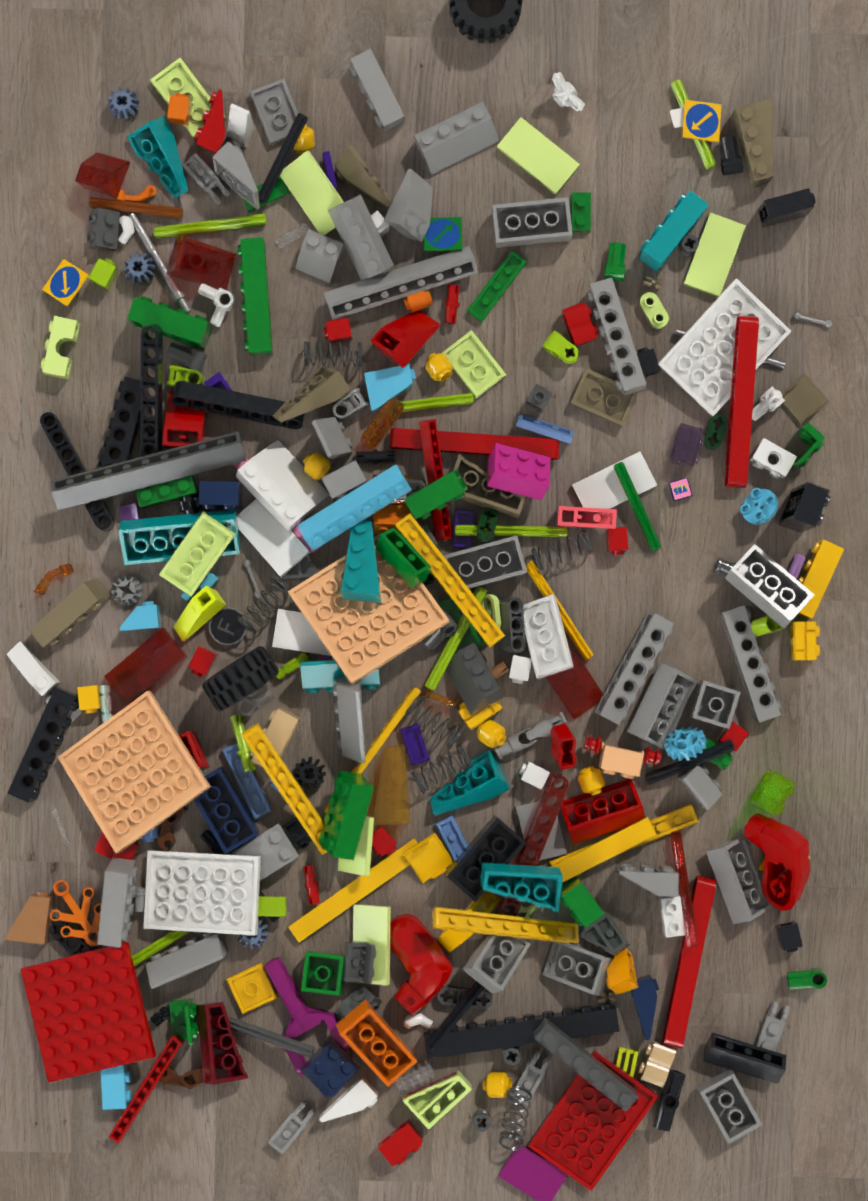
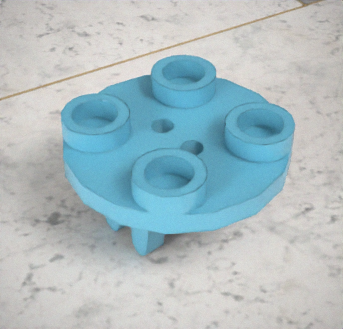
(753, 505)

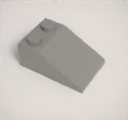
(234, 171)
(411, 207)
(332, 438)
(273, 848)
(496, 961)
(577, 967)

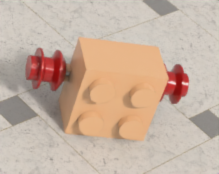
(621, 760)

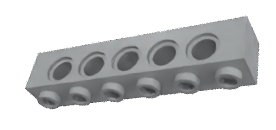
(606, 290)
(624, 672)
(773, 707)

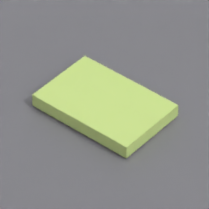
(474, 364)
(362, 859)

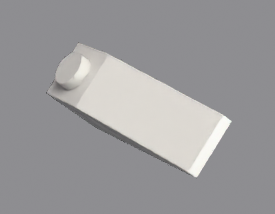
(239, 126)
(32, 669)
(354, 1099)

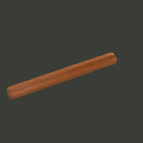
(137, 208)

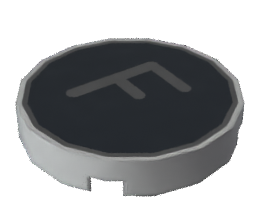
(226, 628)

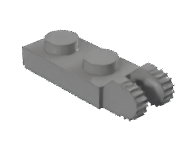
(204, 177)
(772, 1028)
(531, 1076)
(290, 1129)

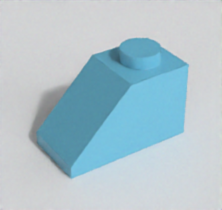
(143, 617)

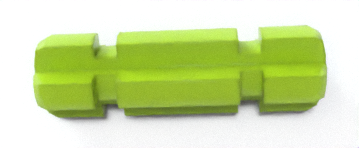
(292, 665)

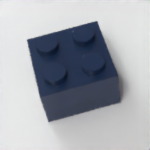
(220, 495)
(329, 1068)

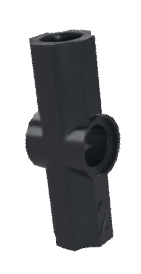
(666, 1112)

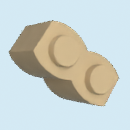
(657, 1063)

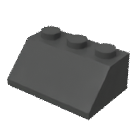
(474, 679)

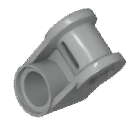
(351, 404)

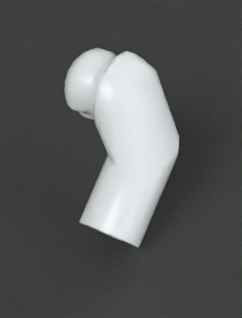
(128, 229)
(413, 1020)

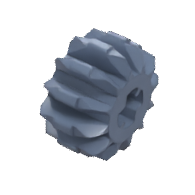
(119, 109)
(146, 265)
(256, 938)

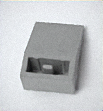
(660, 881)

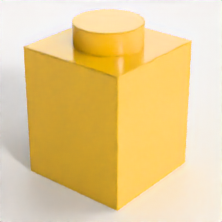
(89, 698)

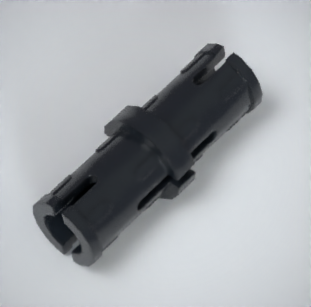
(375, 456)

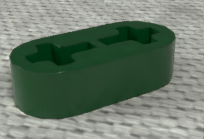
(719, 433)
(490, 525)

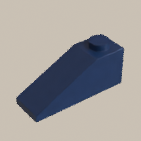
(645, 1002)

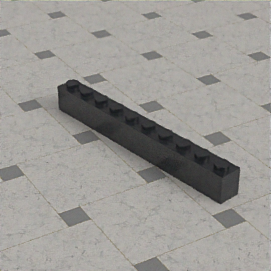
(520, 1031)

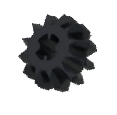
(303, 773)

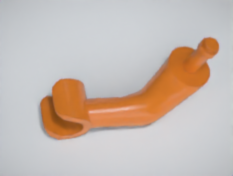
(147, 193)

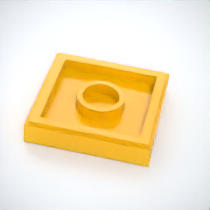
(252, 988)

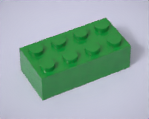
(174, 324)
(346, 815)

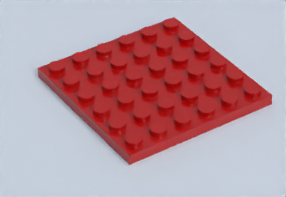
(88, 1012)

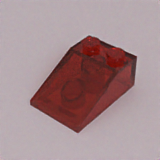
(201, 263)
(575, 687)

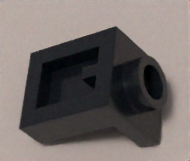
(296, 834)

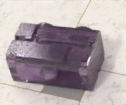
(686, 445)

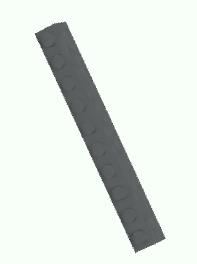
(147, 470)

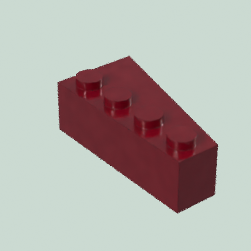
(218, 1046)

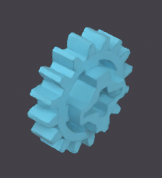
(685, 743)

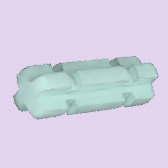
(106, 702)

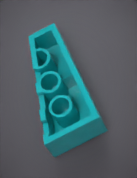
(360, 572)
(525, 883)

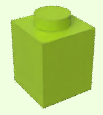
(104, 273)

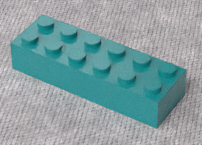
(159, 537)

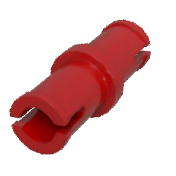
(452, 304)
(311, 884)

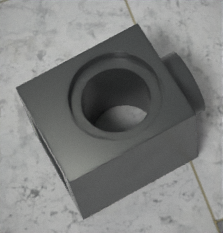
(539, 397)

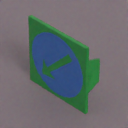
(444, 234)

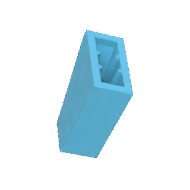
(387, 384)

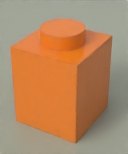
(179, 109)

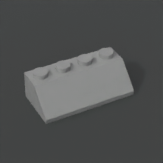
(457, 138)
(361, 237)
(662, 705)
(350, 719)
(738, 879)
(185, 959)

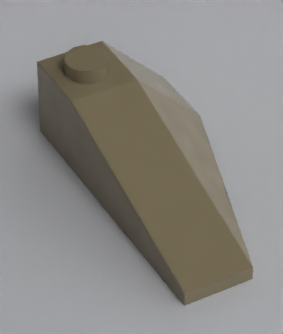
(354, 172)
(322, 389)

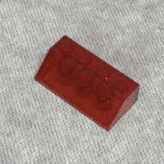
(145, 666)

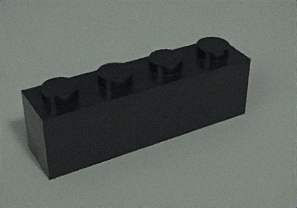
(745, 1058)

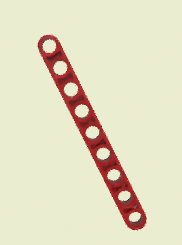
(741, 401)
(473, 443)
(688, 965)

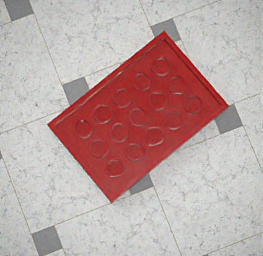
(589, 1128)

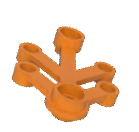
(79, 916)

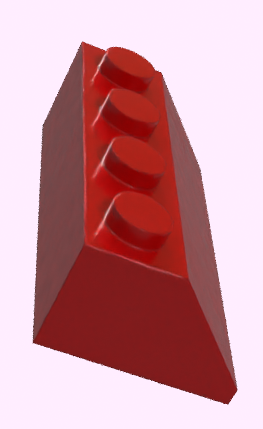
(602, 813)

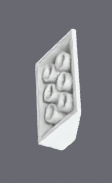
(281, 485)

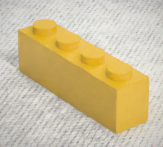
(819, 573)

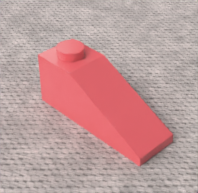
(586, 517)

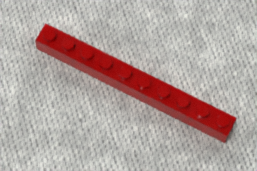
(434, 471)
(146, 1088)

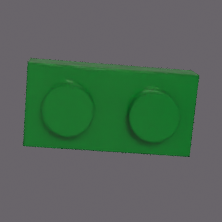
(581, 211)

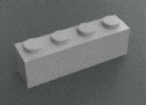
(377, 90)

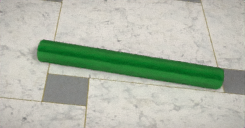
(637, 506)

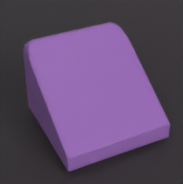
(129, 512)

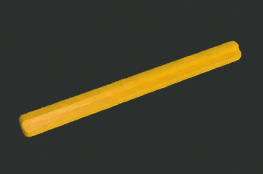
(568, 625)

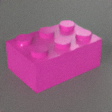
(518, 471)

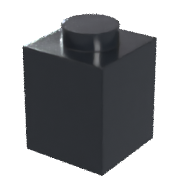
(648, 361)
(789, 936)

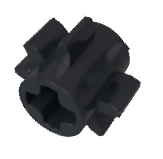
(189, 504)

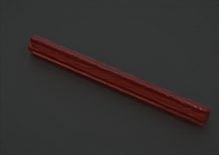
(684, 890)

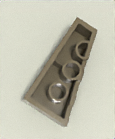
(755, 137)
(70, 612)

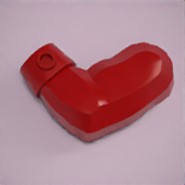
(785, 860)
(422, 958)

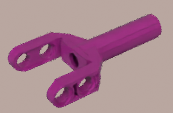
(302, 1017)

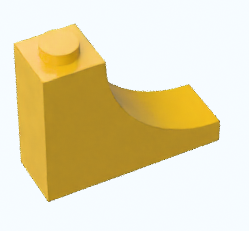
(485, 904)

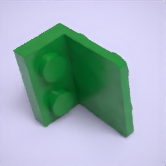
(814, 438)
(183, 1019)

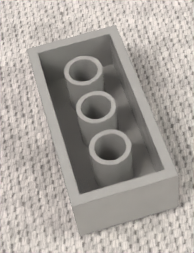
(532, 222)
(488, 562)
(769, 586)
(117, 901)

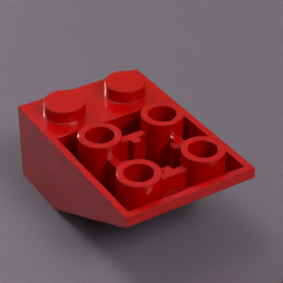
(213, 129)
(404, 337)
(182, 425)

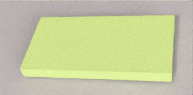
(179, 79)
(538, 156)
(312, 191)
(714, 255)
(197, 554)
(372, 925)

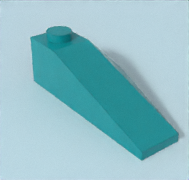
(158, 148)
(475, 784)

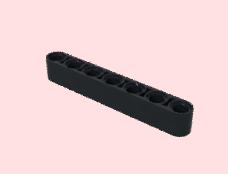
(155, 383)
(231, 404)
(75, 462)

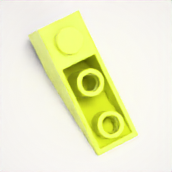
(198, 612)

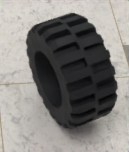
(485, 27)
(240, 678)

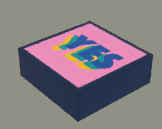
(680, 489)

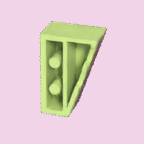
(438, 1098)

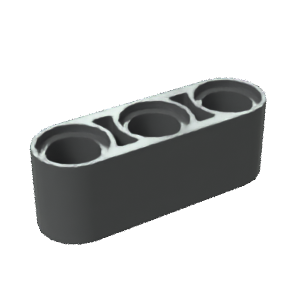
(516, 633)

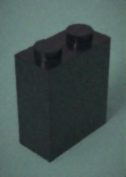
(786, 207)

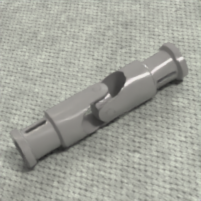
(540, 731)

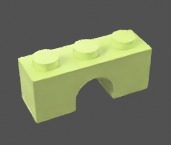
(61, 331)

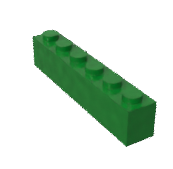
(256, 296)

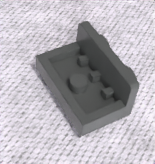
(103, 229)
(359, 962)
(357, 996)

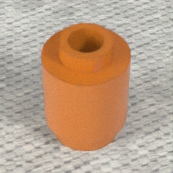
(418, 301)

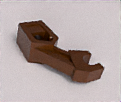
(165, 833)
(174, 1079)

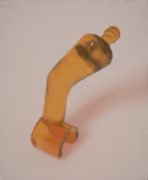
(43, 585)
(441, 699)

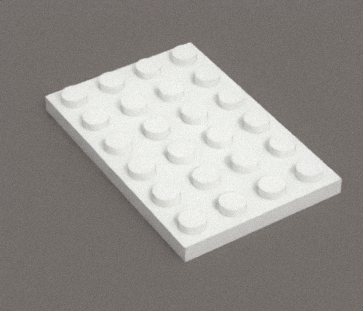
(705, 353)
(202, 892)

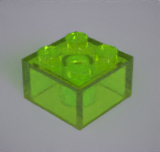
(772, 792)

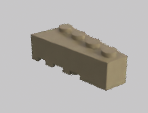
(484, 496)

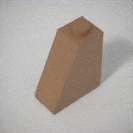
(33, 921)

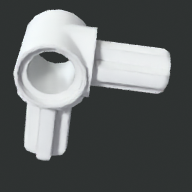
(565, 93)
(216, 295)
(768, 402)

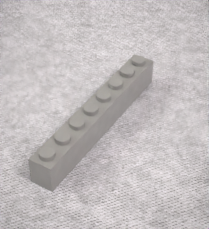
(400, 282)

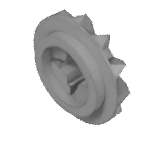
(135, 587)

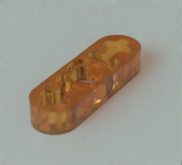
(392, 408)

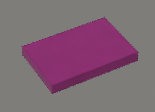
(532, 1174)

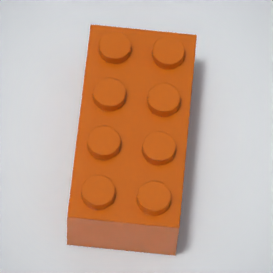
(376, 1043)

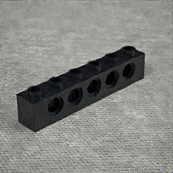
(126, 387)
(19, 787)

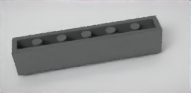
(585, 1064)

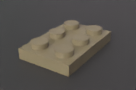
(601, 397)

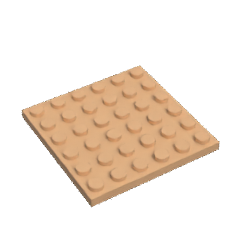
(363, 633)
(133, 772)

